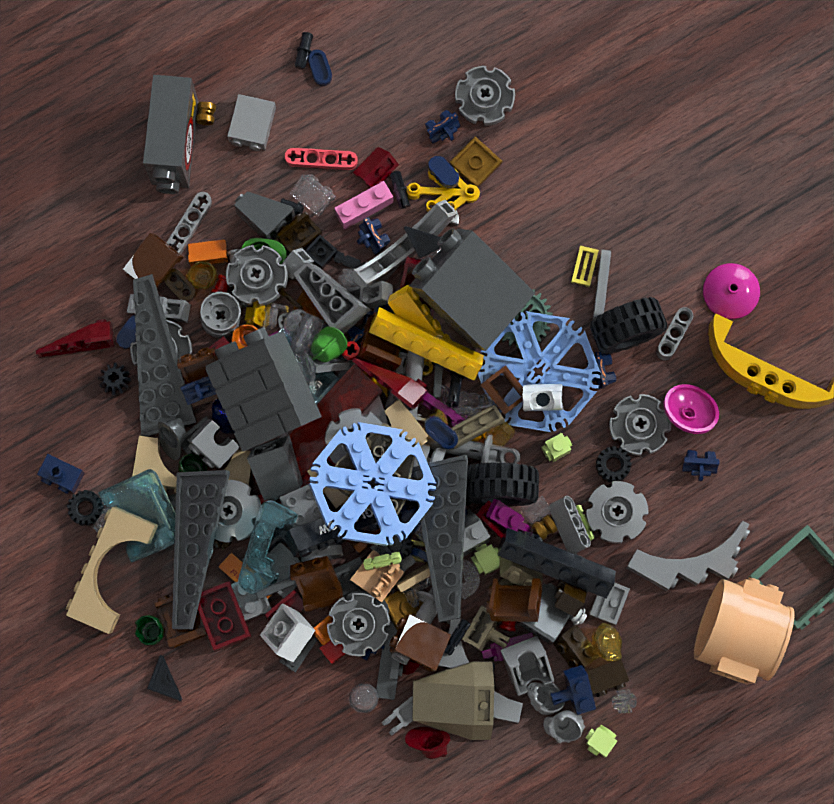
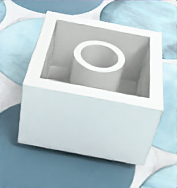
(287, 632)

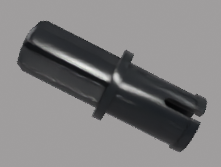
(303, 50)
(399, 189)

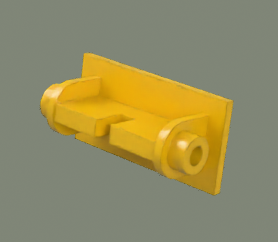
(255, 314)

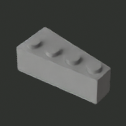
(332, 300)

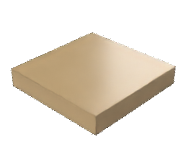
(413, 578)

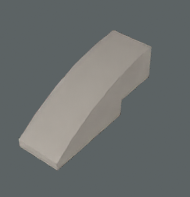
(373, 295)
(173, 309)

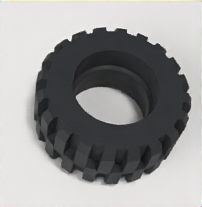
(628, 325)
(505, 482)

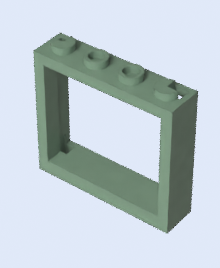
(822, 549)

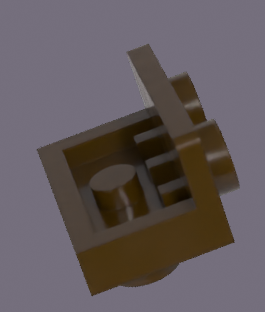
(298, 233)
(575, 648)

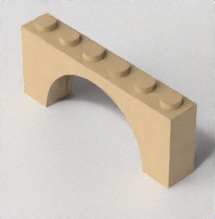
(399, 418)
(149, 457)
(87, 602)

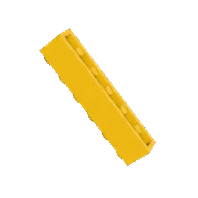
(426, 343)

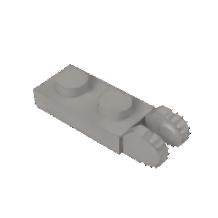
(403, 713)

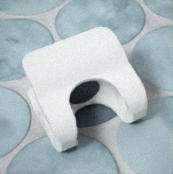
(542, 397)

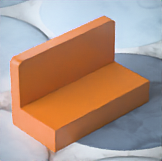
(208, 251)

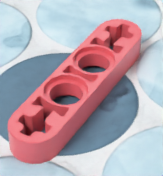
(321, 156)

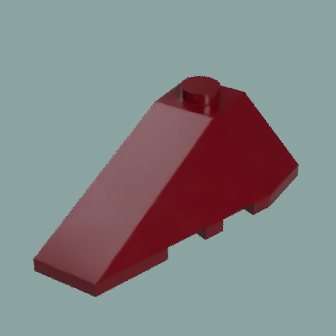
(89, 338)
(403, 387)

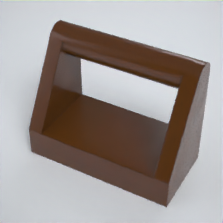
(496, 397)

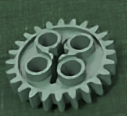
(538, 326)

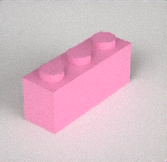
(364, 205)

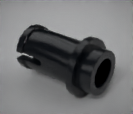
(298, 207)

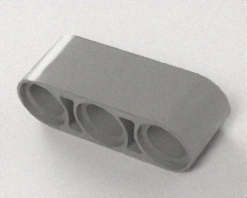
(678, 325)
(569, 525)

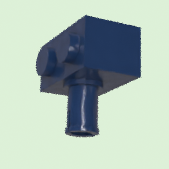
(61, 474)
(577, 691)

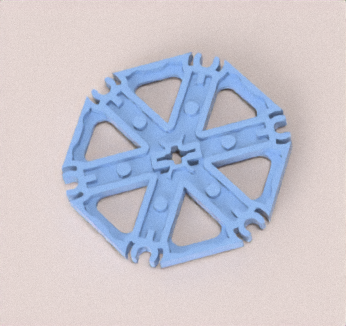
(550, 356)
(379, 496)

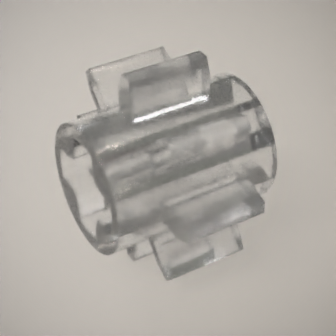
(624, 701)

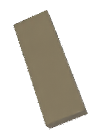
(478, 425)

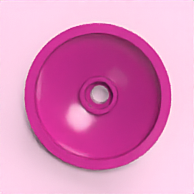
(722, 299)
(691, 409)

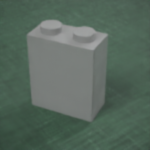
(251, 122)

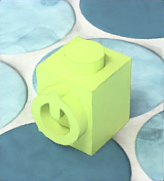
(557, 447)
(486, 559)
(601, 741)

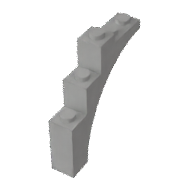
(389, 260)
(664, 571)
(504, 708)

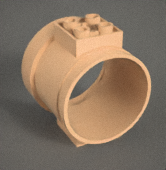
(744, 631)

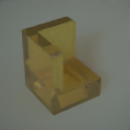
(501, 434)

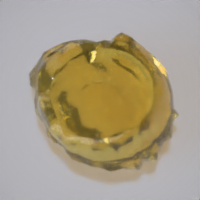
(607, 642)

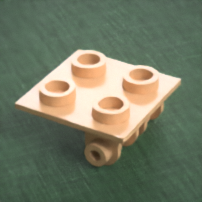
(377, 581)

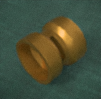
(205, 114)
(540, 529)

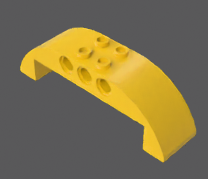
(737, 364)

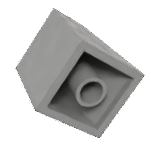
(474, 533)

